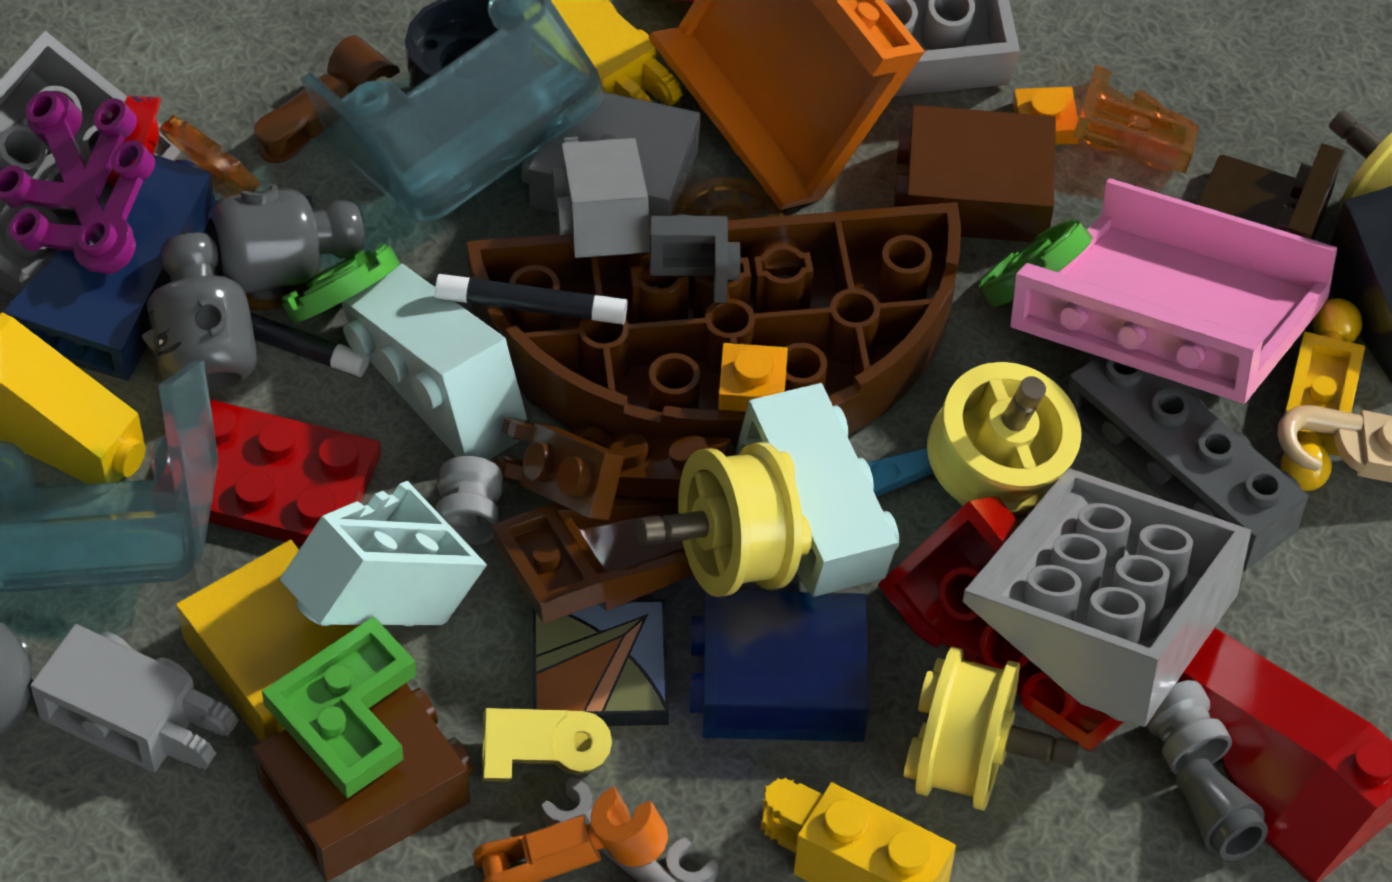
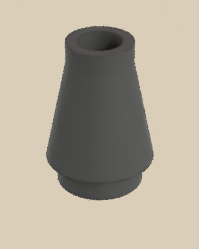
(1223, 813)

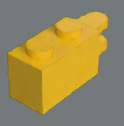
(619, 51)
(851, 838)

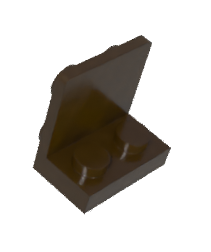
(1273, 197)

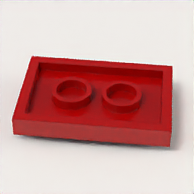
(284, 472)

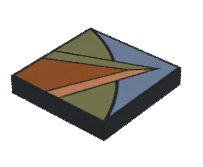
(604, 663)

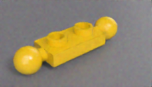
(1327, 378)

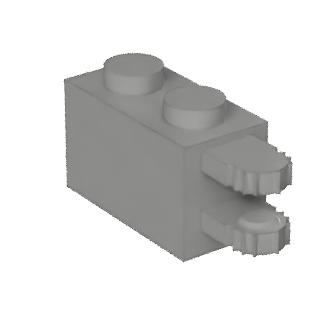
(602, 197)
(127, 701)

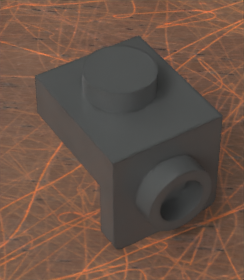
(694, 248)

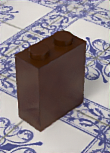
(985, 161)
(394, 806)

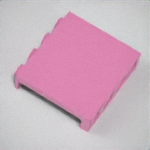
(1180, 292)

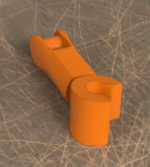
(577, 843)

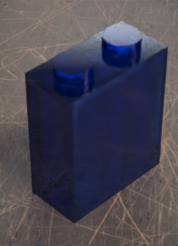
(782, 666)

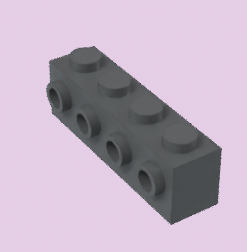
(1186, 452)

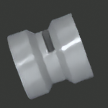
(468, 490)
(1187, 727)

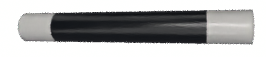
(531, 299)
(308, 345)

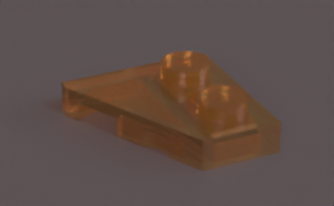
(1134, 125)

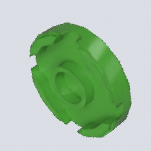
(1049, 250)
(340, 282)

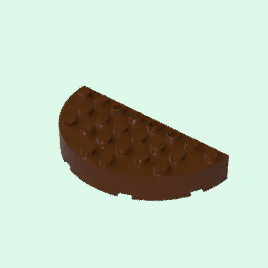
(844, 290)

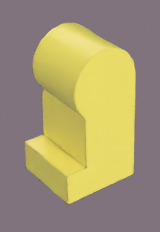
(568, 739)

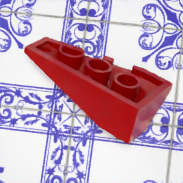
(930, 594)
(1297, 756)

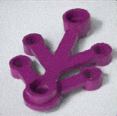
(105, 238)

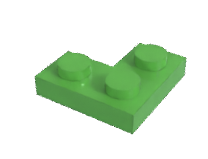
(329, 702)

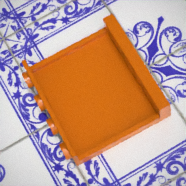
(791, 82)

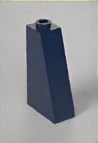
(100, 316)

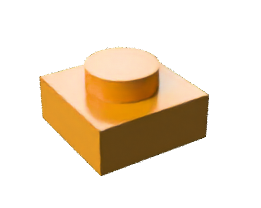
(1050, 102)
(750, 374)

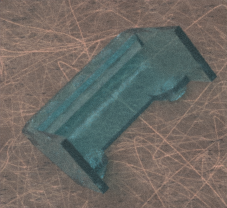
(470, 117)
(116, 528)

